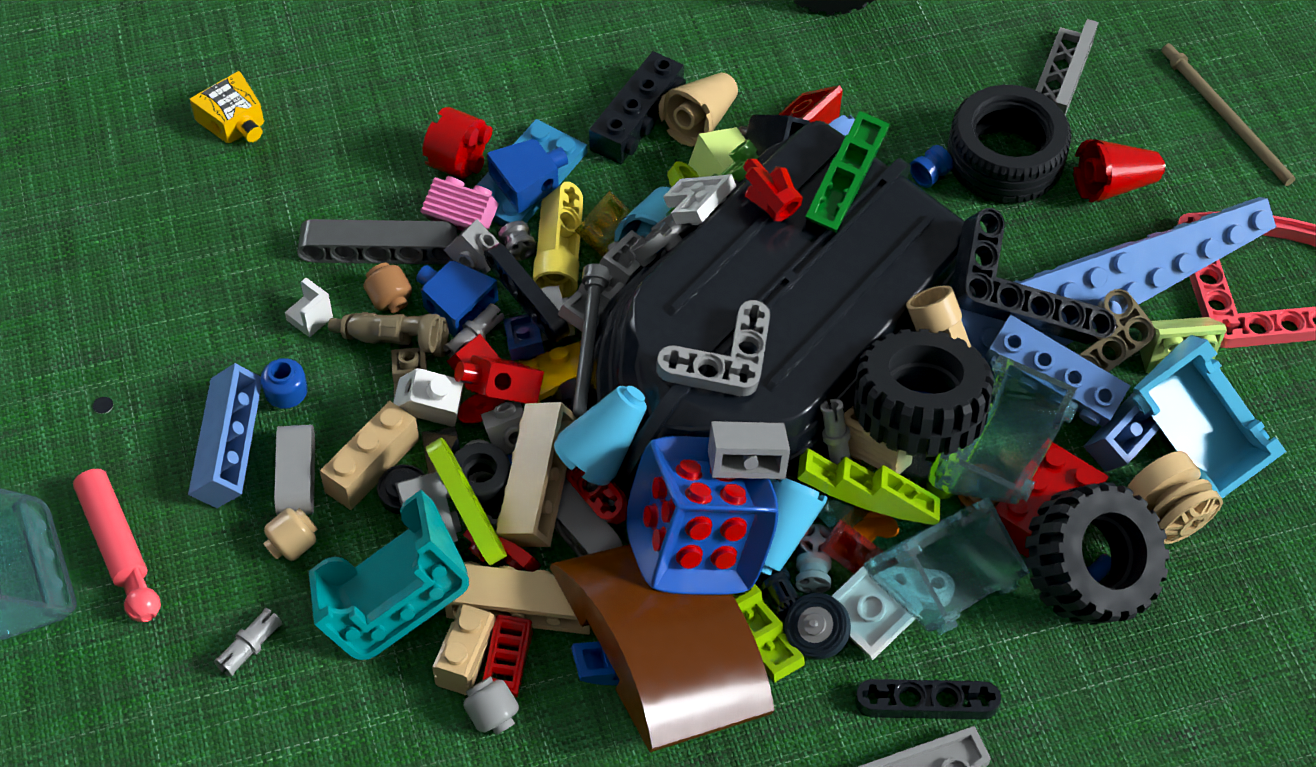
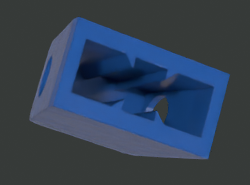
(526, 172)
(456, 293)

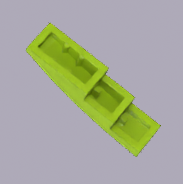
(877, 492)
(776, 652)

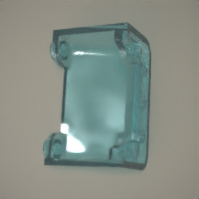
(1019, 430)
(950, 566)

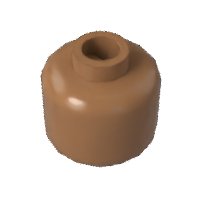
(387, 287)

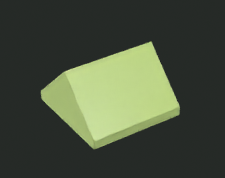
(713, 151)

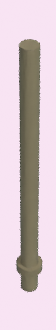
(1179, 62)

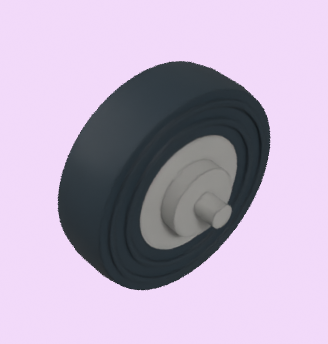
(817, 626)

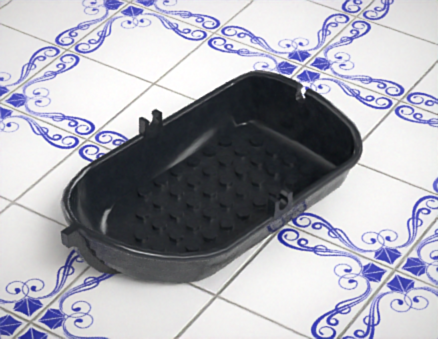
(823, 293)

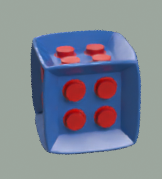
(697, 529)

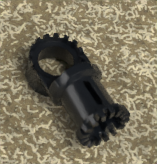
(779, 590)

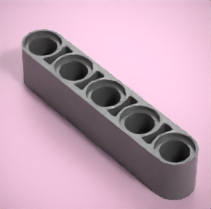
(375, 241)

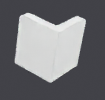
(311, 310)

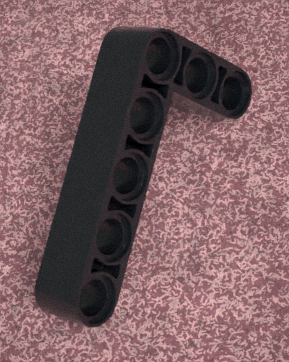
(1017, 296)

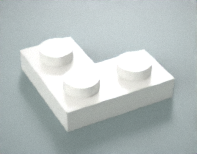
(698, 197)

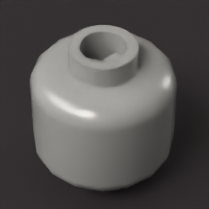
(491, 705)

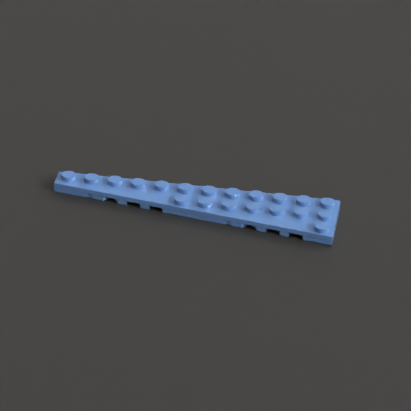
(1139, 266)

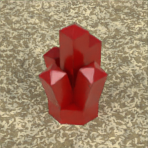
(772, 191)

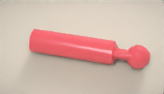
(116, 543)

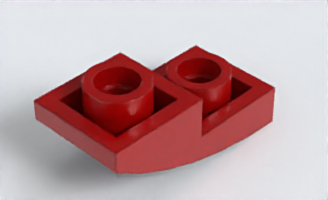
(515, 558)

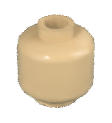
(290, 534)

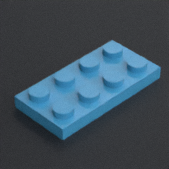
(549, 139)

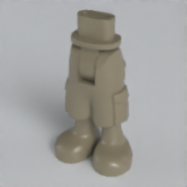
(395, 329)

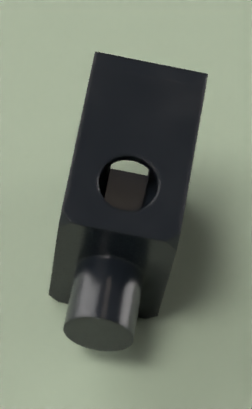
(770, 129)

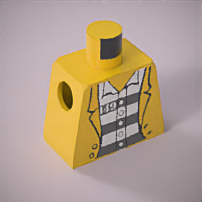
(229, 110)

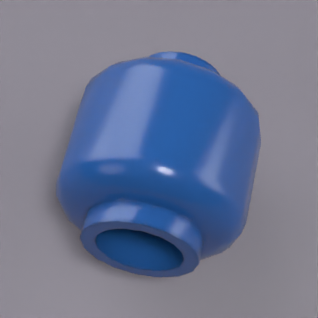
(284, 383)

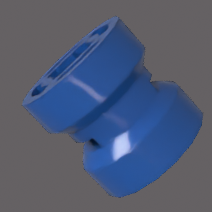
(934, 164)

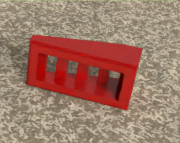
(514, 633)

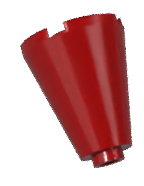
(1114, 169)

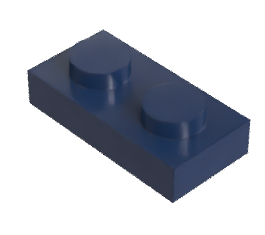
(523, 338)

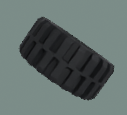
(916, 420)
(1134, 545)

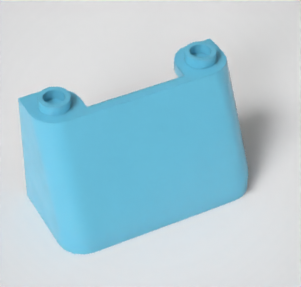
(1206, 416)

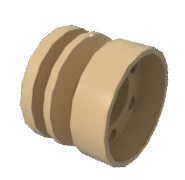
(1177, 495)

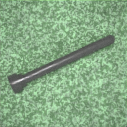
(595, 279)

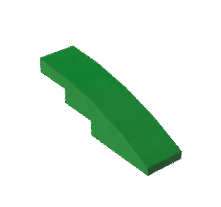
(847, 171)

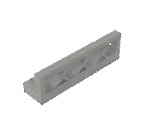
(1069, 76)

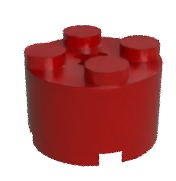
(456, 143)

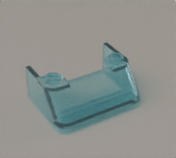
(32, 567)

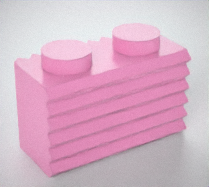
(459, 205)

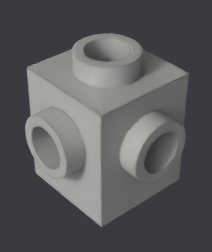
(470, 246)
(503, 425)

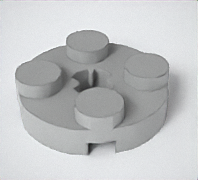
(664, 235)

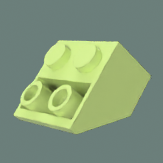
(1172, 332)

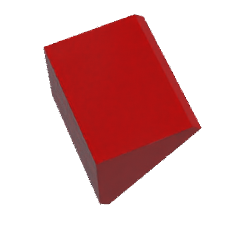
(816, 105)

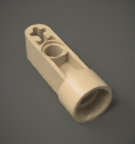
(937, 311)

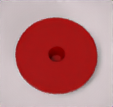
(473, 407)

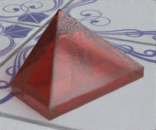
(849, 547)

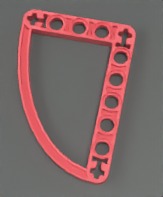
(1271, 320)

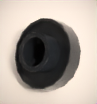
(387, 489)

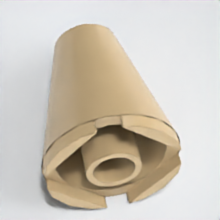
(697, 106)

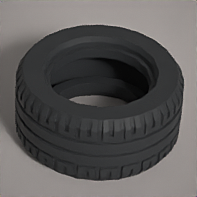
(1014, 111)

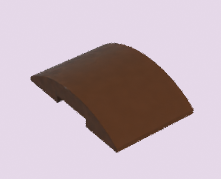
(679, 657)

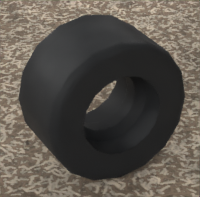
(487, 458)

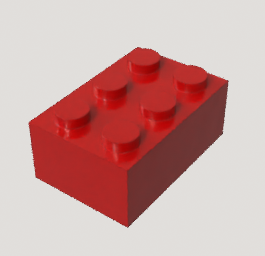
(1055, 474)

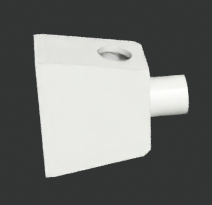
(430, 396)

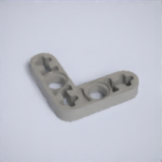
(736, 363)

